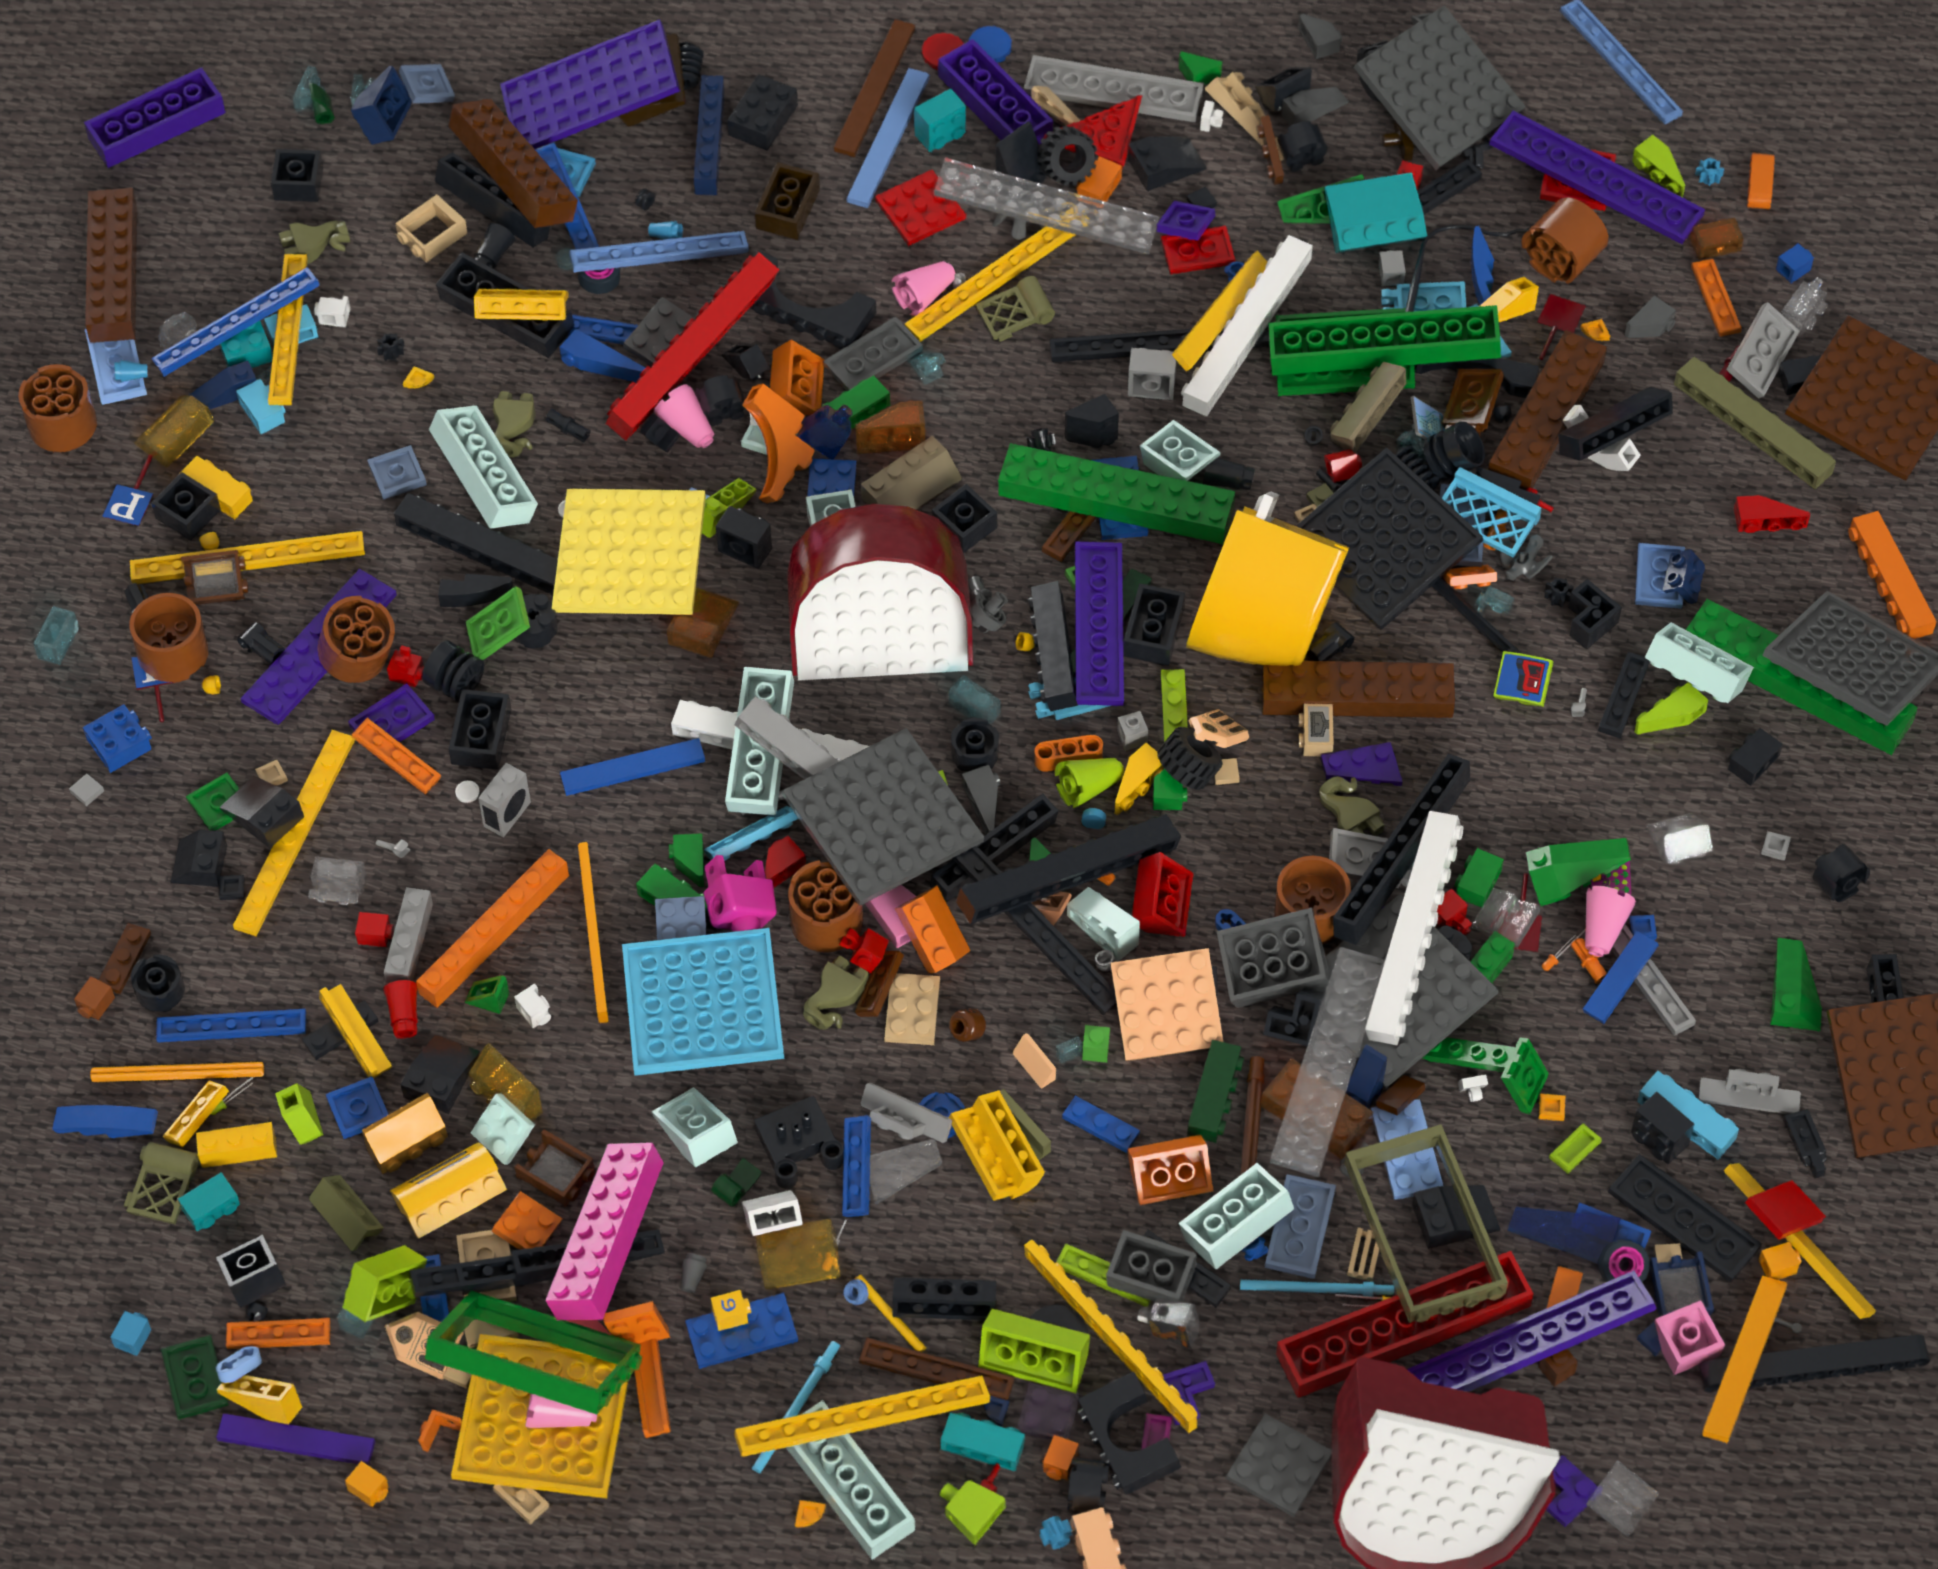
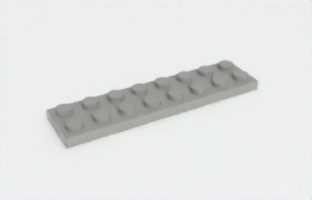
(1111, 86)

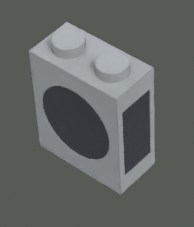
(504, 800)

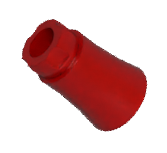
(402, 1007)

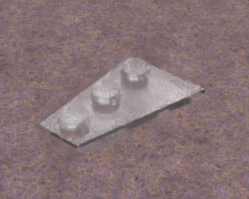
(900, 1167)

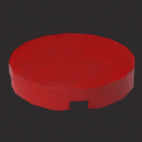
(939, 46)

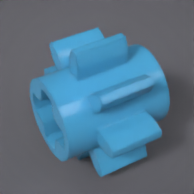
(1709, 171)
(1055, 1532)

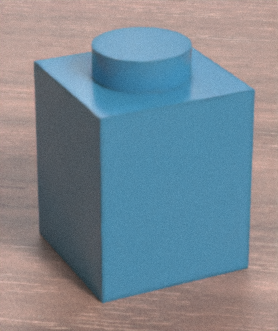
(131, 1332)

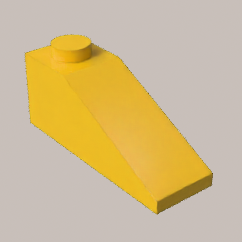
(265, 1397)

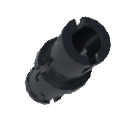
(567, 425)

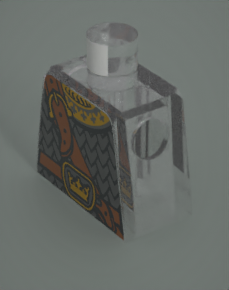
(1172, 1321)

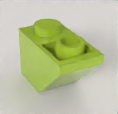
(299, 1113)

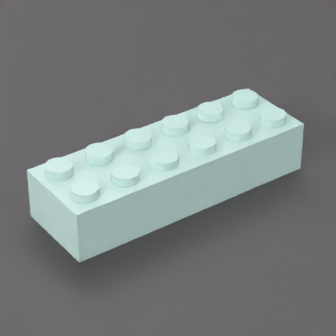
(483, 466)
(753, 770)
(854, 1490)

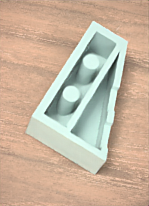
(1104, 922)

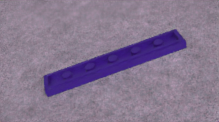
(295, 1439)

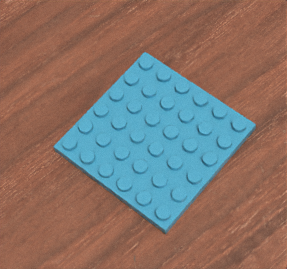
(702, 1001)

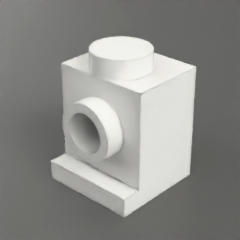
(332, 311)
(532, 1006)

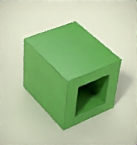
(1096, 1043)

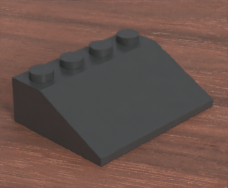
(1273, 958)

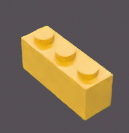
(232, 495)
(236, 1144)

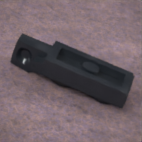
(1806, 1141)

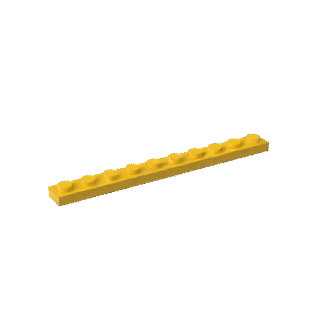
(986, 282)
(257, 556)
(287, 848)
(1116, 1341)
(861, 1416)

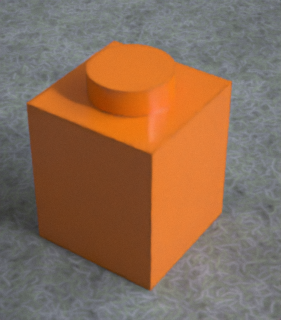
(1059, 1457)

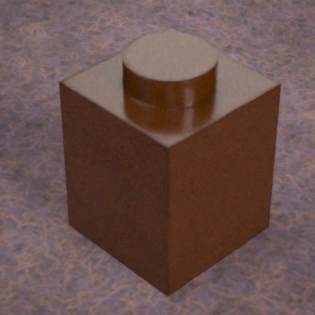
(1558, 1366)

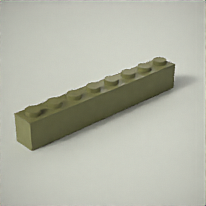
(1755, 422)

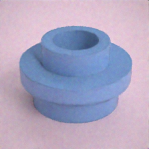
(851, 1294)

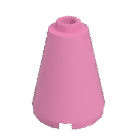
(922, 286)
(686, 416)
(1605, 918)
(548, 1413)

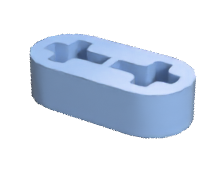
(238, 1364)

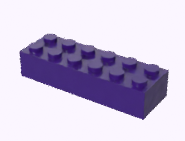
(991, 92)
(154, 117)

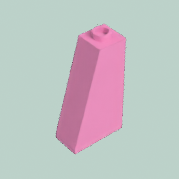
(885, 914)

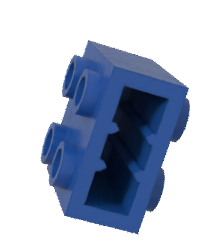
(118, 737)

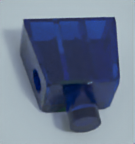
(827, 429)

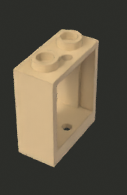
(433, 207)

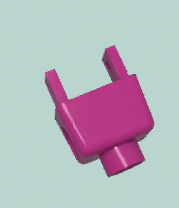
(739, 900)

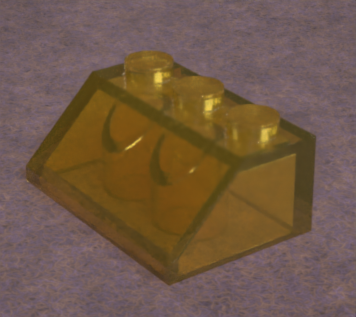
(175, 429)
(496, 1075)
(798, 1254)

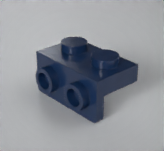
(1684, 575)

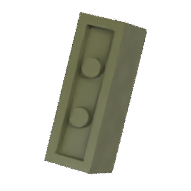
(1037, 1139)
(344, 1211)

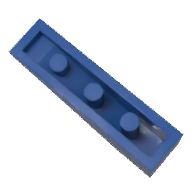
(595, 357)

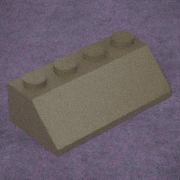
(1369, 406)
(913, 477)

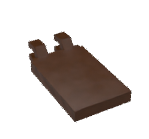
(1473, 397)

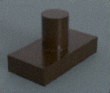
(1399, 138)

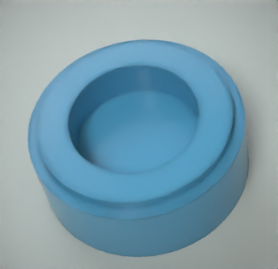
(1093, 818)

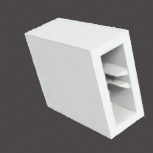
(772, 1212)

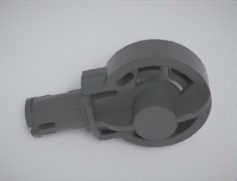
(984, 608)

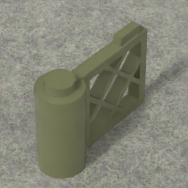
(1033, 303)
(165, 1162)

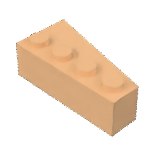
(1095, 1540)

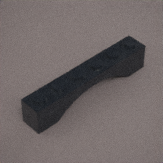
(1517, 378)

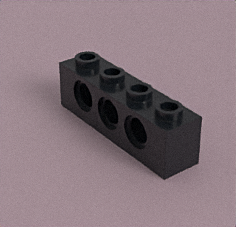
(1884, 978)
(943, 1298)

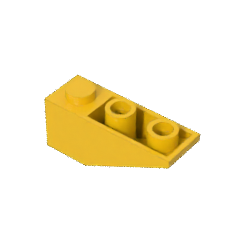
(1514, 298)
(1138, 777)

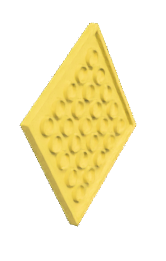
(629, 551)

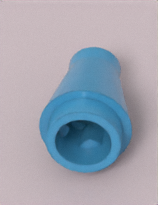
(666, 230)
(129, 370)

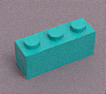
(982, 1441)

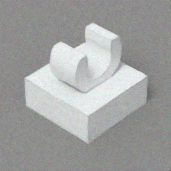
(1210, 117)
(1474, 1086)

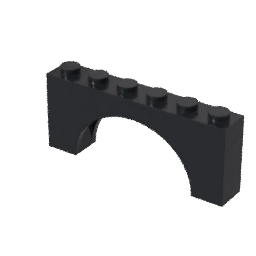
(835, 324)

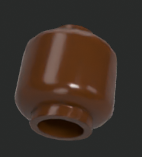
(967, 1025)

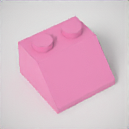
(1688, 1337)

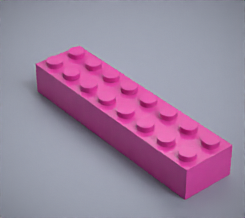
(604, 1232)

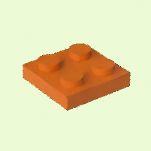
(1462, 576)
(526, 1223)

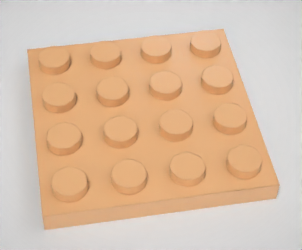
(1166, 1004)

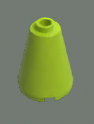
(1086, 778)

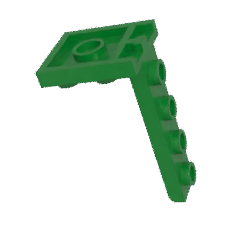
(1521, 1065)

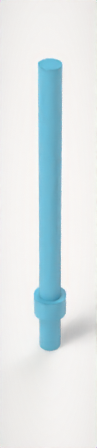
(1367, 1288)
(821, 1366)

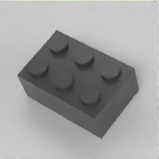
(1150, 1268)

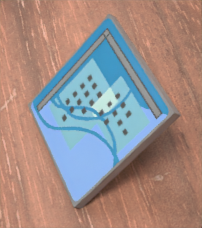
(1426, 419)

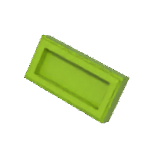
(1575, 1148)

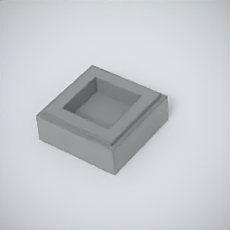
(86, 789)
(1776, 845)

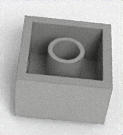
(1152, 374)

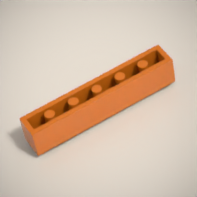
(1892, 575)

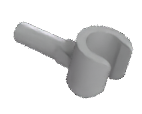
(959, 278)
(1578, 709)
(399, 849)

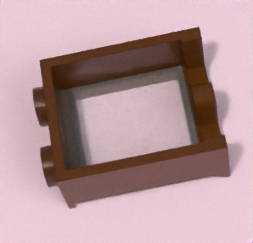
(215, 577)
(556, 1169)

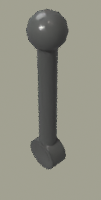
(1795, 1328)

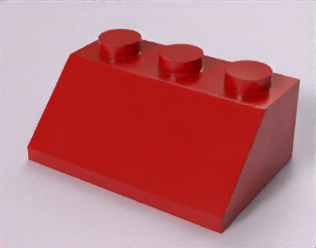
(1162, 895)

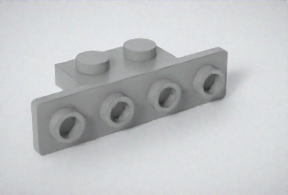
(1750, 1091)
(903, 1115)

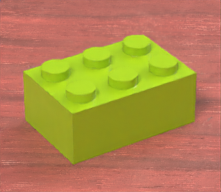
(382, 1283)

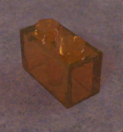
(1716, 238)

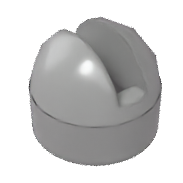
(1104, 959)

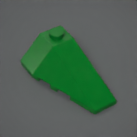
(1309, 206)
(1565, 867)
(1794, 990)

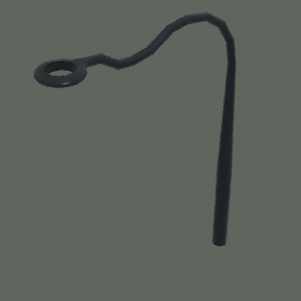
(1414, 287)

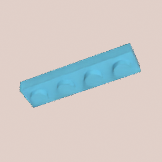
(757, 831)

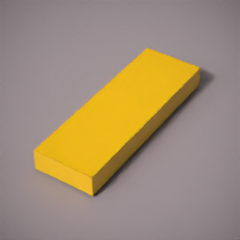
(195, 1113)

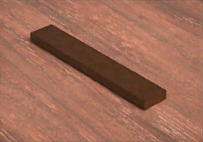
(931, 1367)

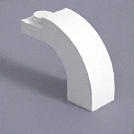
(1616, 457)

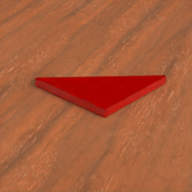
(1110, 130)

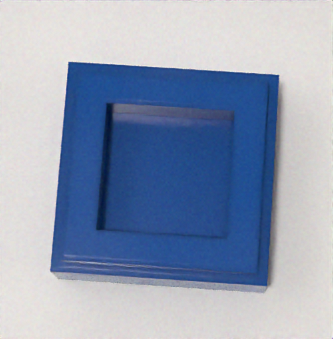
(1644, 924)

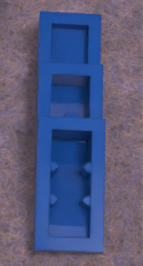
(1481, 266)
(105, 1119)

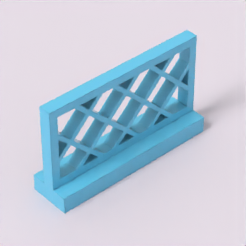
(1499, 499)

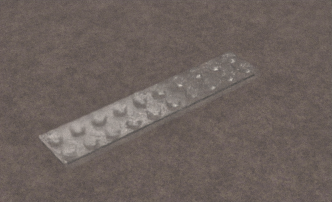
(1046, 206)
(1328, 1063)

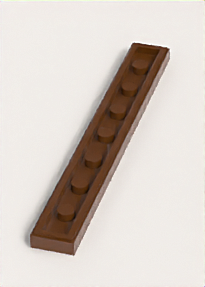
(874, 88)

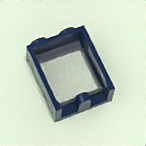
(1680, 1284)

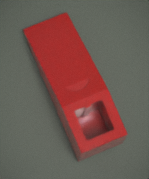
(1762, 513)

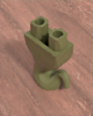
(314, 239)
(513, 419)
(1352, 813)
(836, 990)

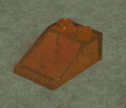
(892, 429)
(707, 625)

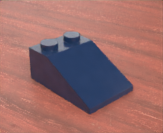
(382, 107)

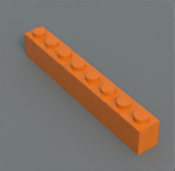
(492, 928)

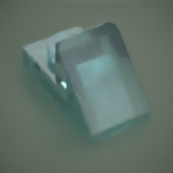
(302, 96)
(928, 366)

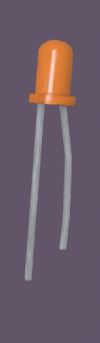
(1552, 959)

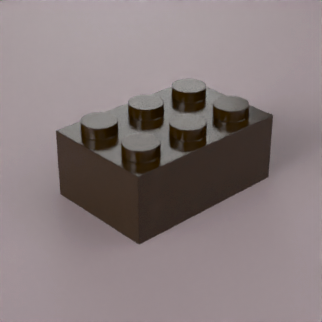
(787, 201)

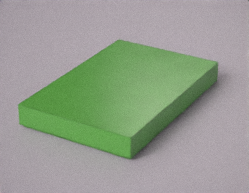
(498, 624)

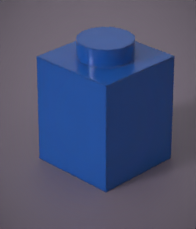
(1794, 263)

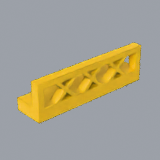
(520, 304)
(354, 1031)

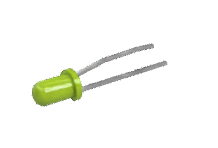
(221, 1105)

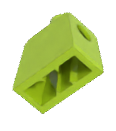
(972, 1508)

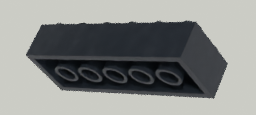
(468, 275)

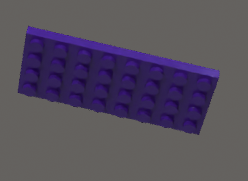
(591, 86)

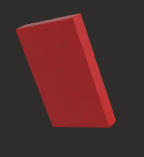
(1208, 252)
(1785, 1209)

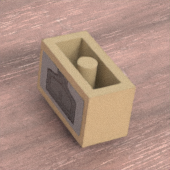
(1317, 729)

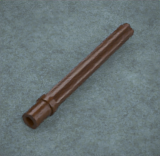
(1252, 1116)

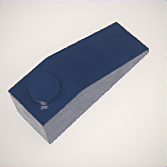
(223, 386)
(1368, 1077)

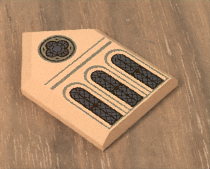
(1219, 728)
(409, 1342)

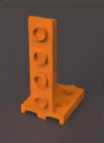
(646, 1327)

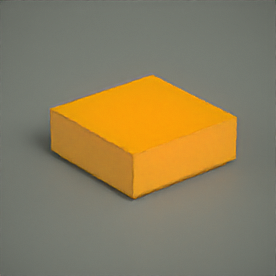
(1552, 1107)

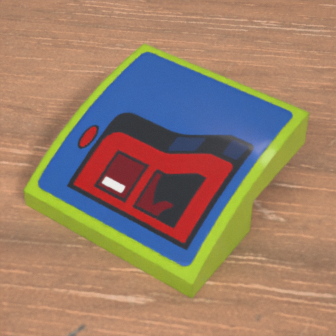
(1523, 678)

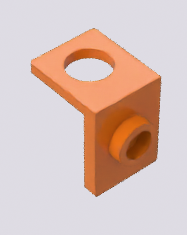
(431, 1426)

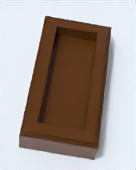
(1400, 1095)

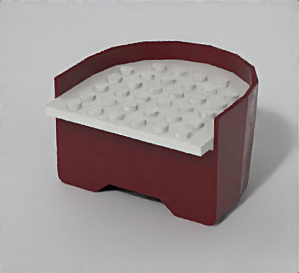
(878, 596)
(1436, 1471)

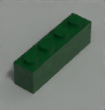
(1214, 1091)

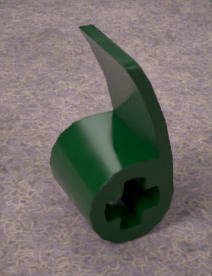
(321, 105)
(737, 1184)

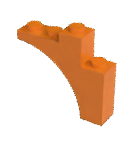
(785, 450)

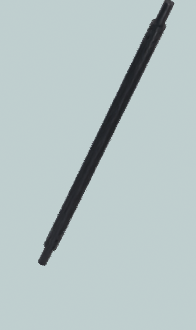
(1450, 595)

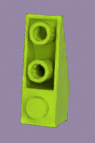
(1657, 161)
(734, 494)
(1677, 710)

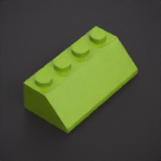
(1033, 1350)

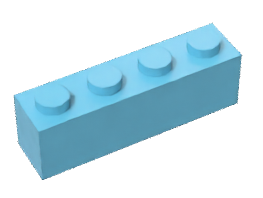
(1710, 1130)

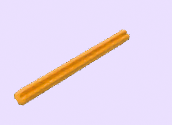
(173, 1072)

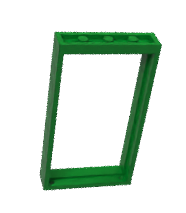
(443, 1350)

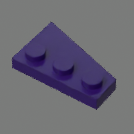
(1366, 763)

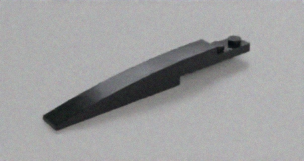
(518, 1269)

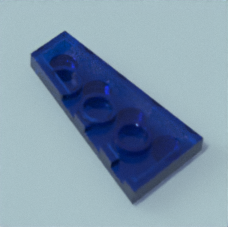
(1567, 1231)

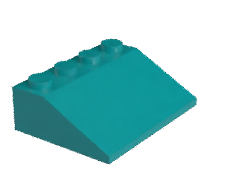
(1375, 212)

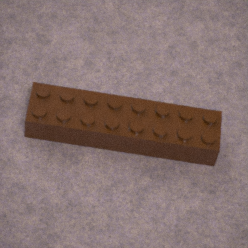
(513, 163)
(111, 265)
(1537, 424)
(1361, 688)

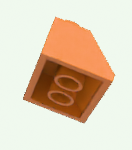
(797, 376)
(932, 930)
(1170, 1169)

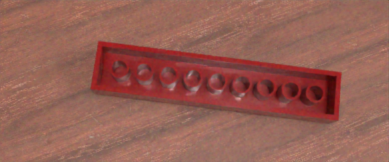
(692, 346)
(1384, 1333)

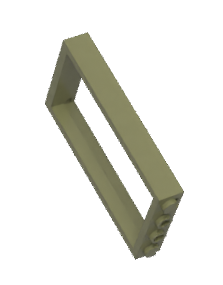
(1404, 1146)

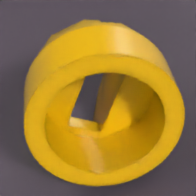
(209, 541)
(1024, 641)
(212, 684)

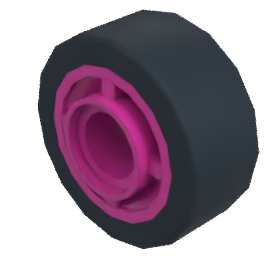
(599, 281)
(1618, 1249)

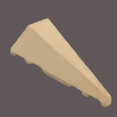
(1238, 103)
(1053, 105)

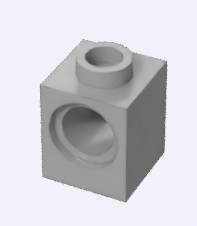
(1391, 268)
(1132, 730)

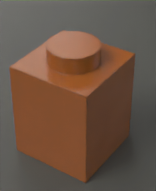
(94, 998)

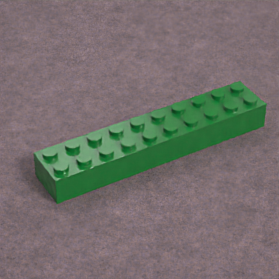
(1381, 338)
(1116, 493)
(1748, 641)

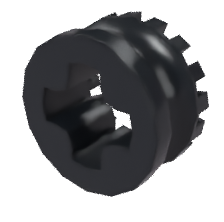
(645, 199)

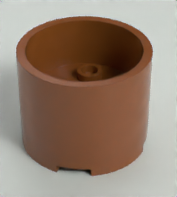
(1565, 240)
(58, 408)
(169, 637)
(347, 654)
(1313, 884)
(822, 908)

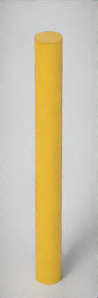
(886, 1310)

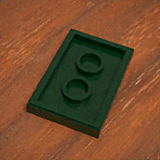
(193, 1377)

